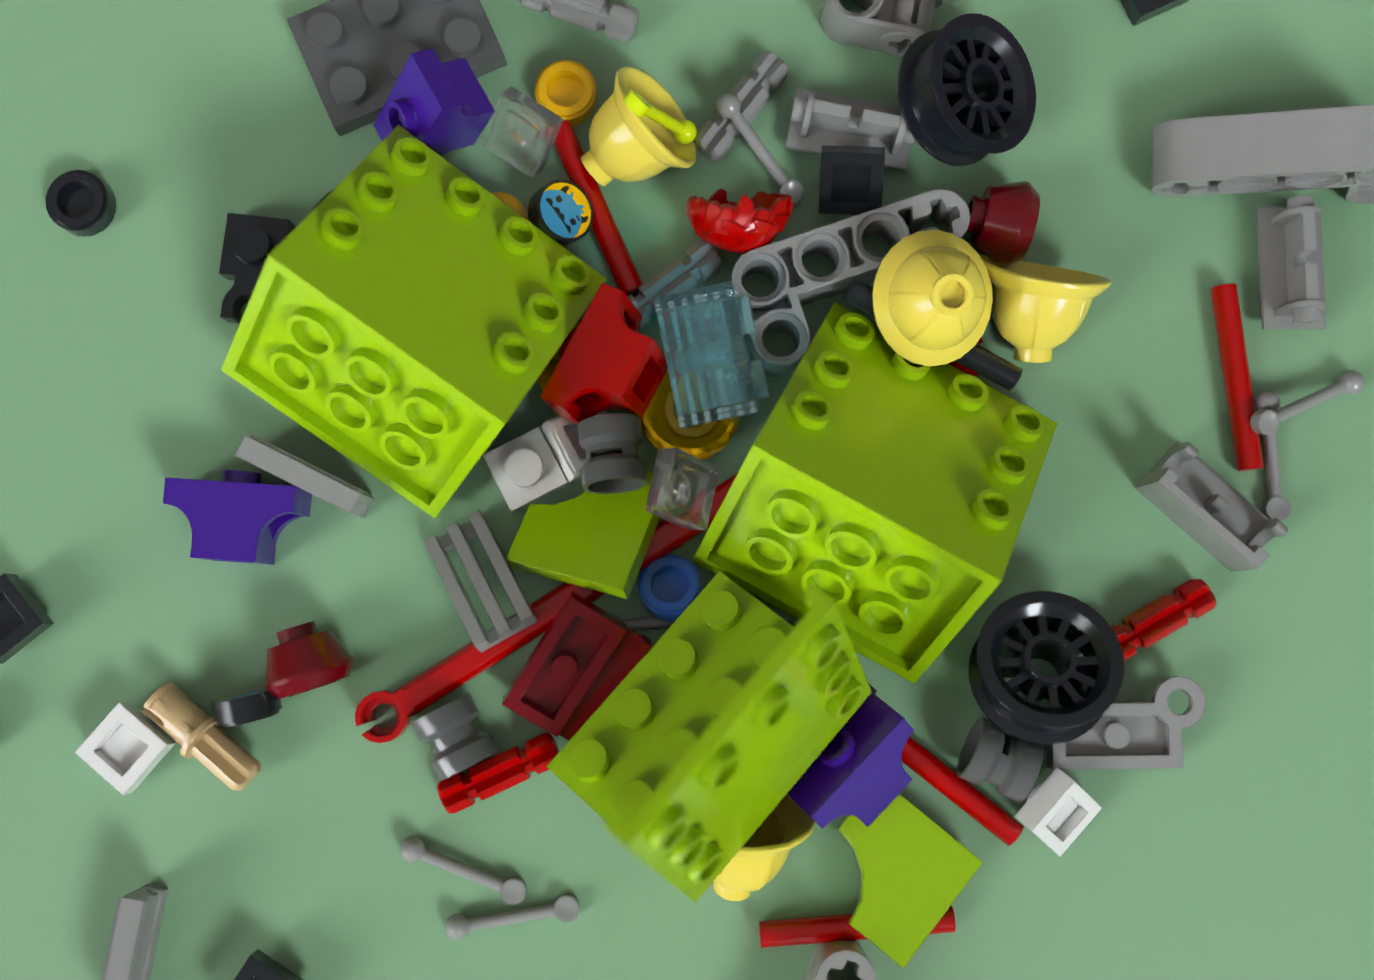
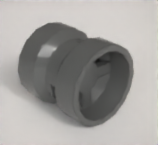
(612, 454)
(455, 738)
(999, 760)

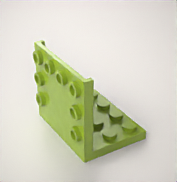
(408, 319)
(882, 492)
(714, 729)

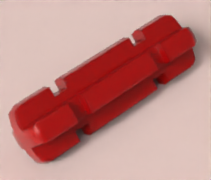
(1164, 616)
(497, 773)

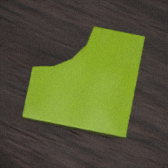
(587, 540)
(907, 877)

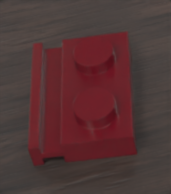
(574, 667)

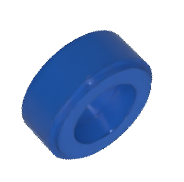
(669, 586)

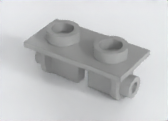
(846, 121)
(1291, 265)

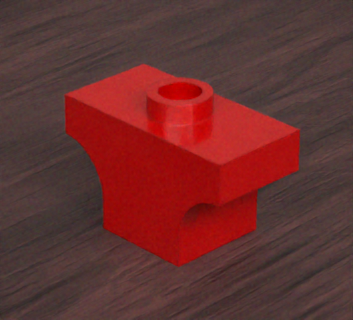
(606, 362)

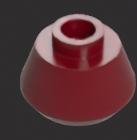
(1004, 221)
(305, 661)

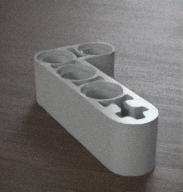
(1266, 153)
(844, 248)

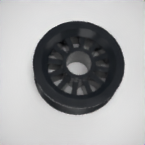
(967, 90)
(1088, 635)

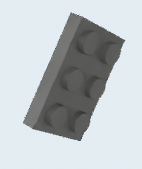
(363, 44)

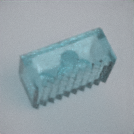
(710, 354)

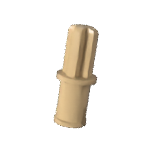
(201, 737)

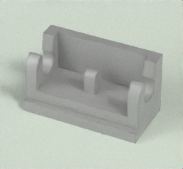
(1209, 509)

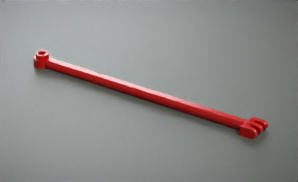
(470, 662)

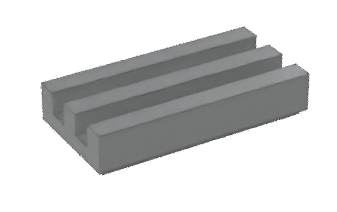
(305, 475)
(458, 538)
(135, 934)

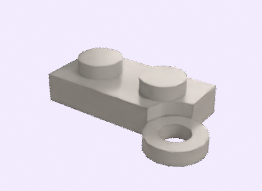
(1134, 733)

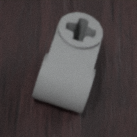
(880, 25)

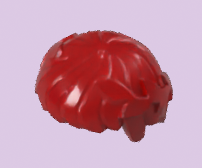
(742, 224)

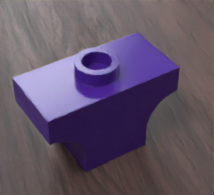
(436, 103)
(237, 515)
(858, 768)

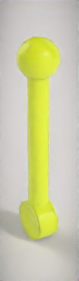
(683, 130)

